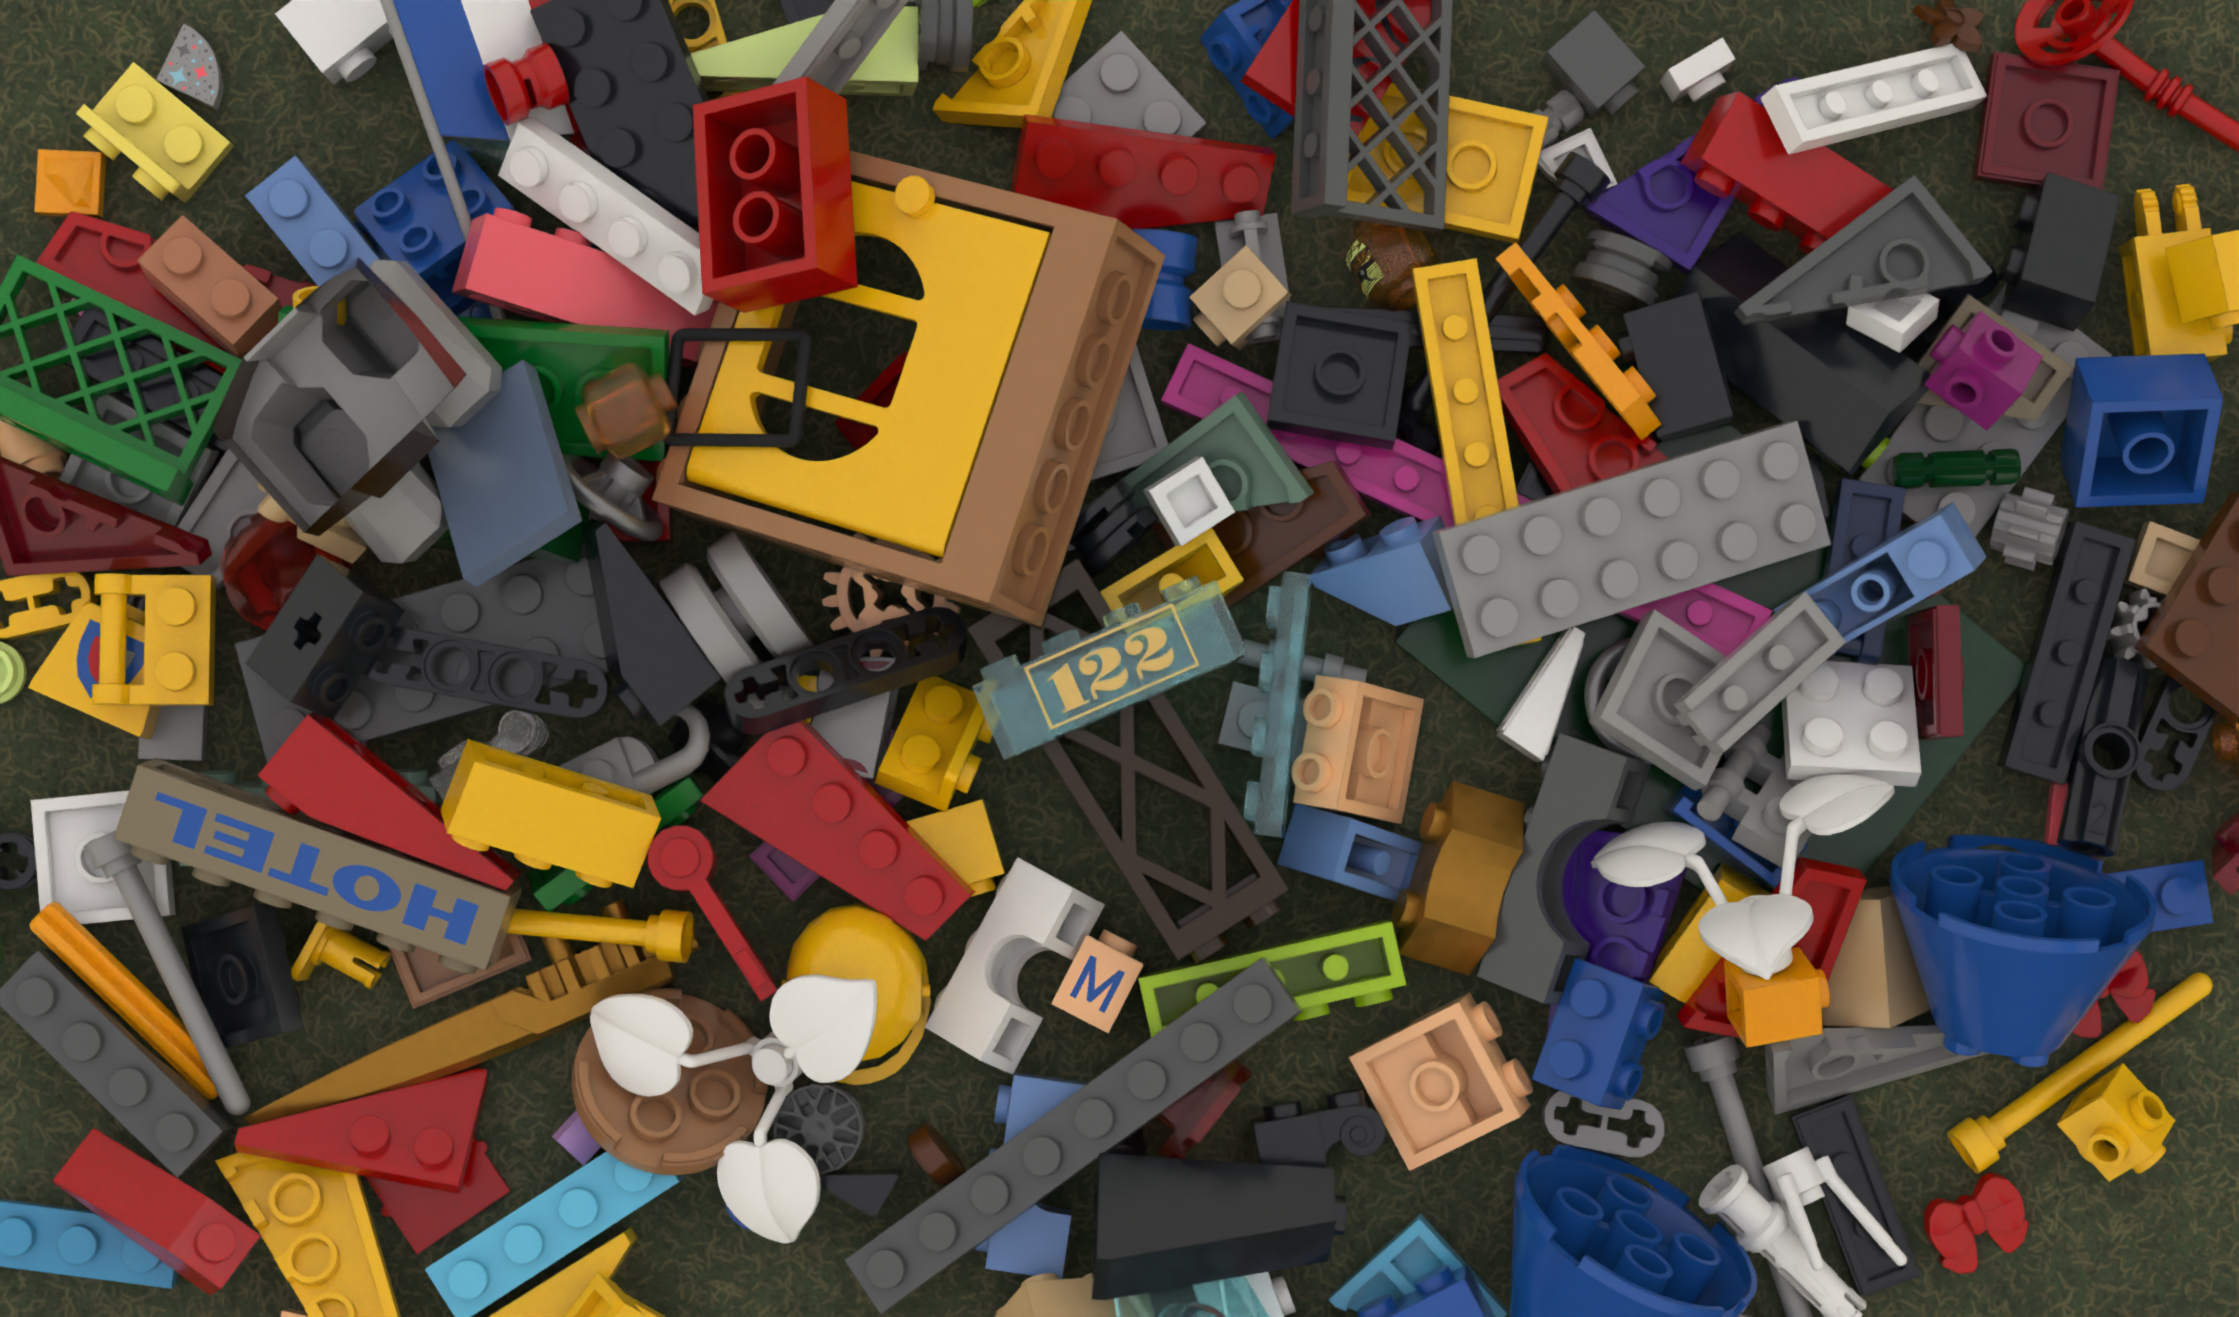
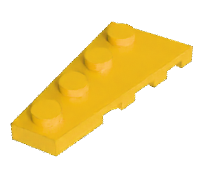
(317, 1233)

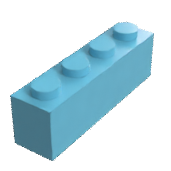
(543, 1232)

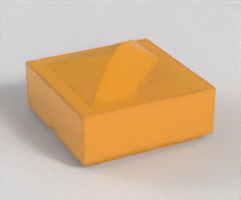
(70, 183)

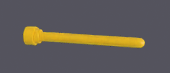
(665, 934)
(1983, 1138)

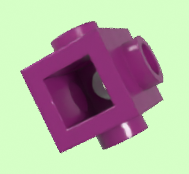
(1981, 369)

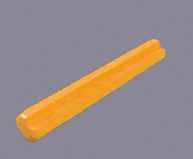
(122, 993)

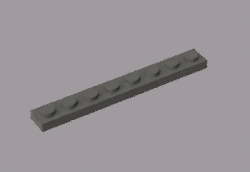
(1073, 1135)

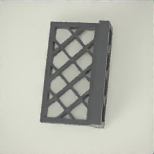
(1325, 104)

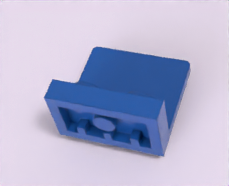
(418, 223)

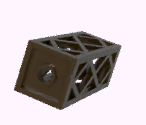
(1247, 899)

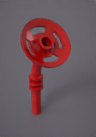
(2089, 34)

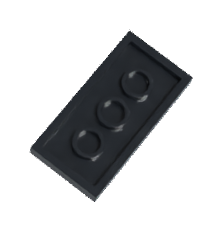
(631, 92)

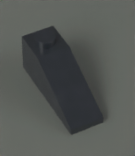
(642, 639)

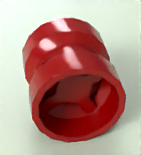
(526, 83)

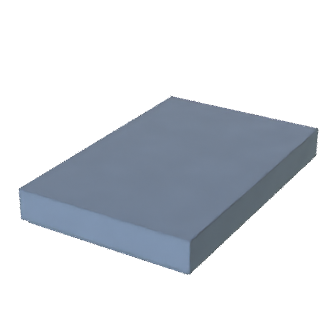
(503, 479)

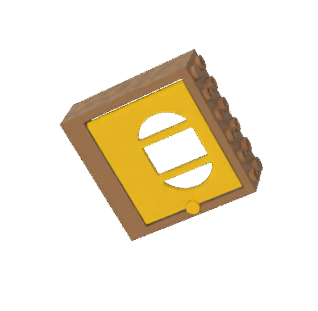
(992, 413)

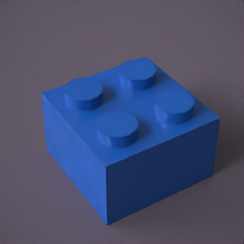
(2140, 430)

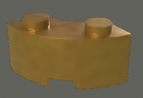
(1459, 877)

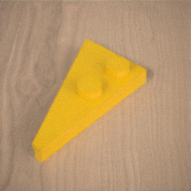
(1020, 67)

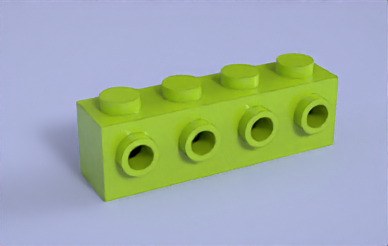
(1315, 969)

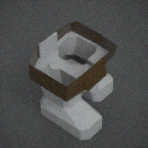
(356, 406)

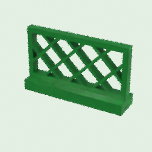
(86, 434)

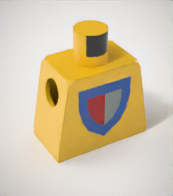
(74, 667)

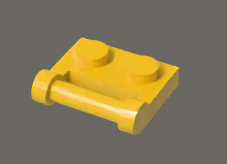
(176, 640)

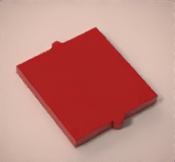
(431, 1214)

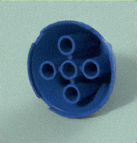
(2014, 939)
(1616, 1248)

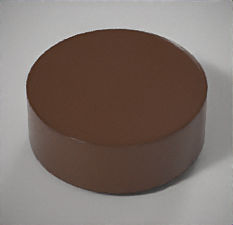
(935, 1154)

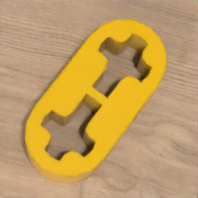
(39, 618)

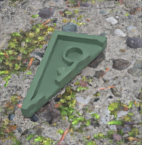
(1239, 453)

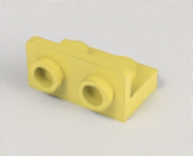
(157, 133)

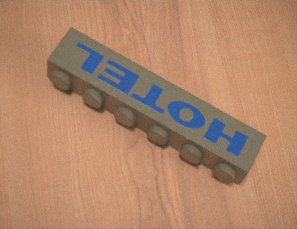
(306, 862)

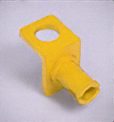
(343, 953)

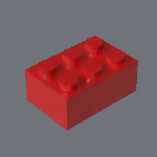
(774, 195)

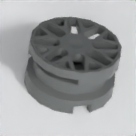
(945, 33)
(1621, 269)
(823, 1122)

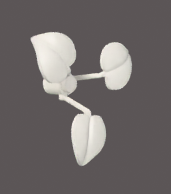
(1759, 928)
(817, 1029)

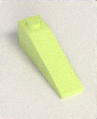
(761, 58)

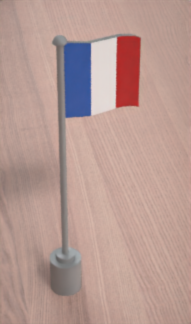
(444, 59)

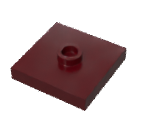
(2045, 122)
(1937, 671)

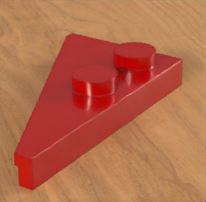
(399, 1135)

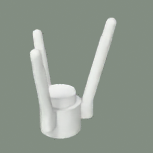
(1797, 1182)

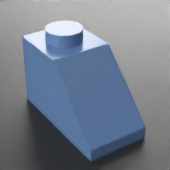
(1348, 852)

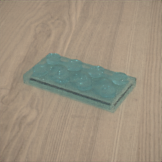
(1281, 677)

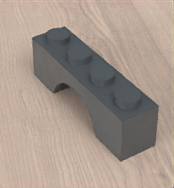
(1580, 792)
(113, 1066)

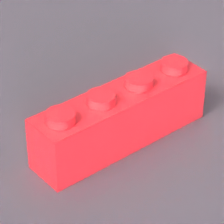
(564, 280)

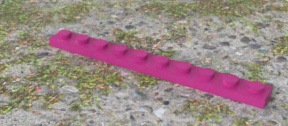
(1416, 487)

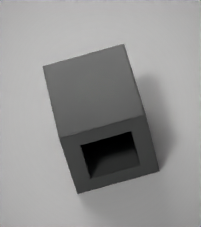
(1594, 66)

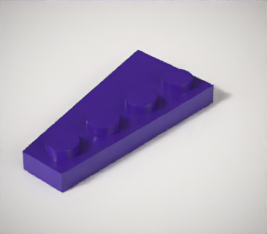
(1616, 920)

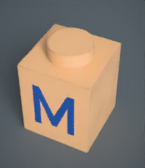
(1099, 980)

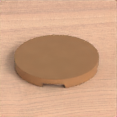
(692, 1121)

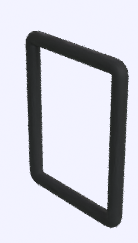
(742, 334)

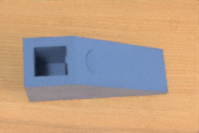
(1898, 573)

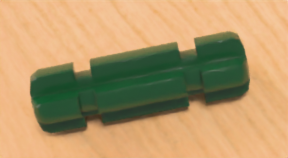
(1956, 468)

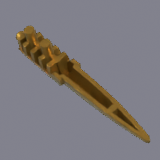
(555, 1000)

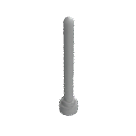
(117, 861)
(1717, 1065)

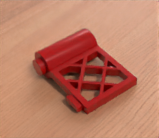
(687, 863)

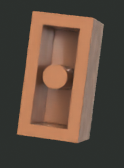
(210, 288)

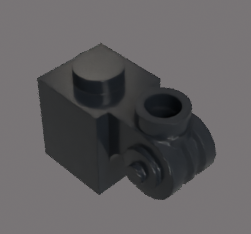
(1304, 1137)

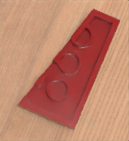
(1139, 174)
(830, 819)

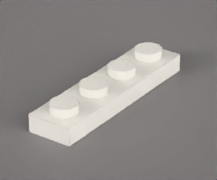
(1873, 97)
(606, 212)

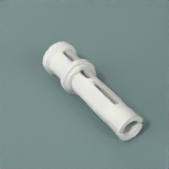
(1764, 1229)

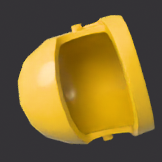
(867, 945)

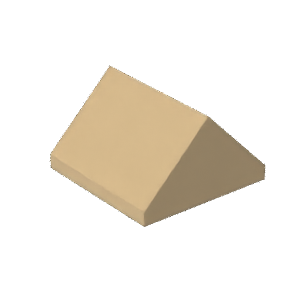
(1875, 970)

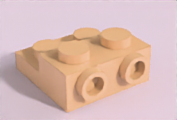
(1357, 749)
(1443, 1080)

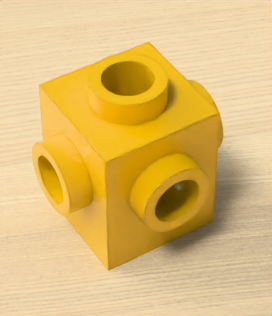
(2117, 1124)

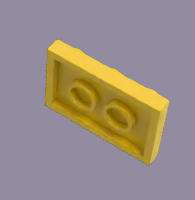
(1488, 168)

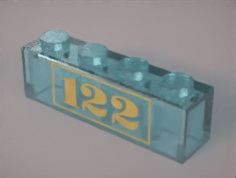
(1110, 669)

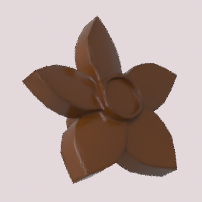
(1952, 24)

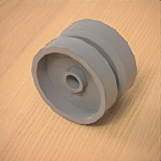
(737, 612)

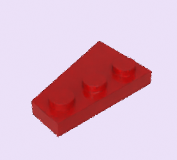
(1833, 896)

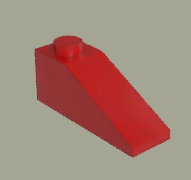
(157, 1211)

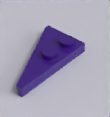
(1665, 207)

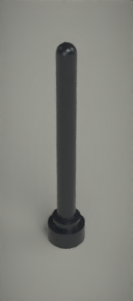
(1576, 185)

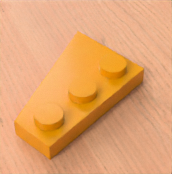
(1590, 348)

